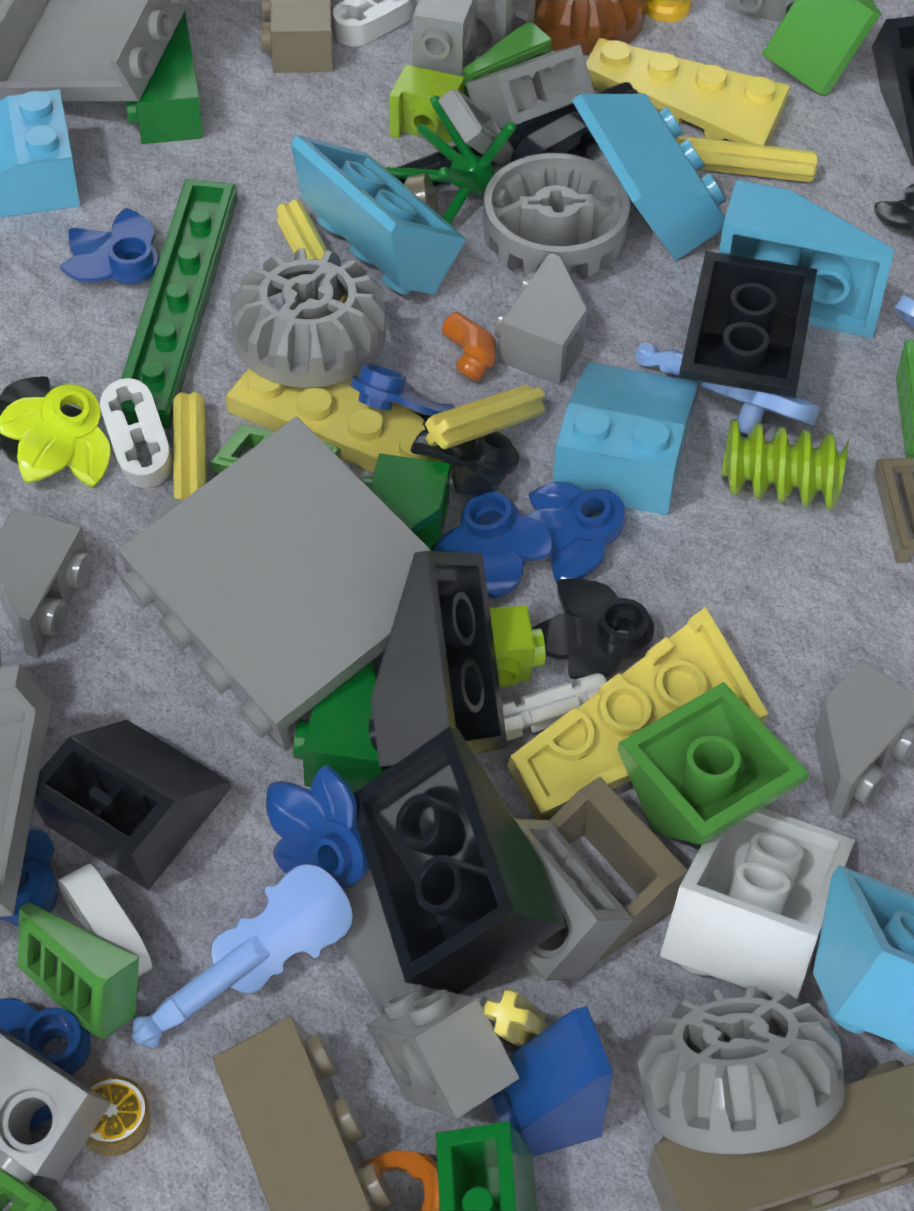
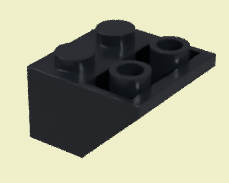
(127, 798)

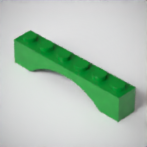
(340, 722)

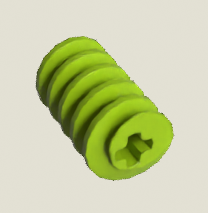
(784, 464)

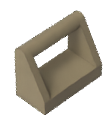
(629, 849)

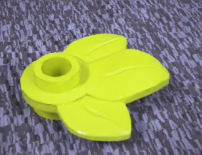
(55, 440)

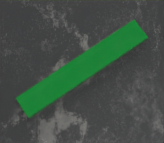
(179, 294)

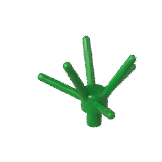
(467, 169)

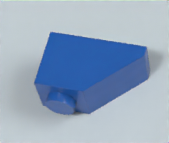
(559, 1086)

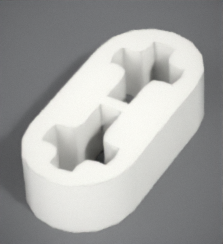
(367, 20)
(147, 429)
(101, 914)

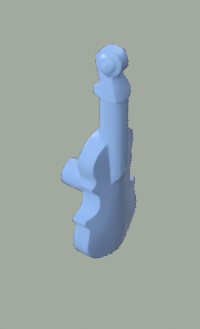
(754, 402)
(300, 915)

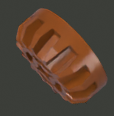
(588, 20)

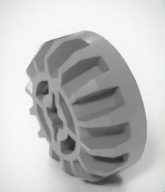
(557, 208)
(313, 335)
(741, 1073)

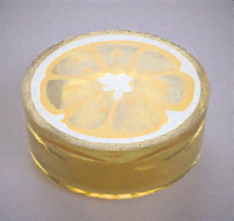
(124, 1121)

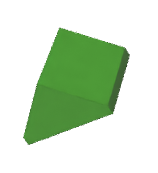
(821, 39)
(707, 767)

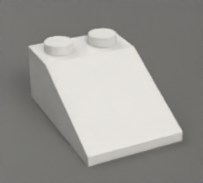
(756, 903)

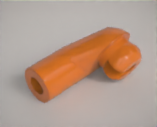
(476, 342)

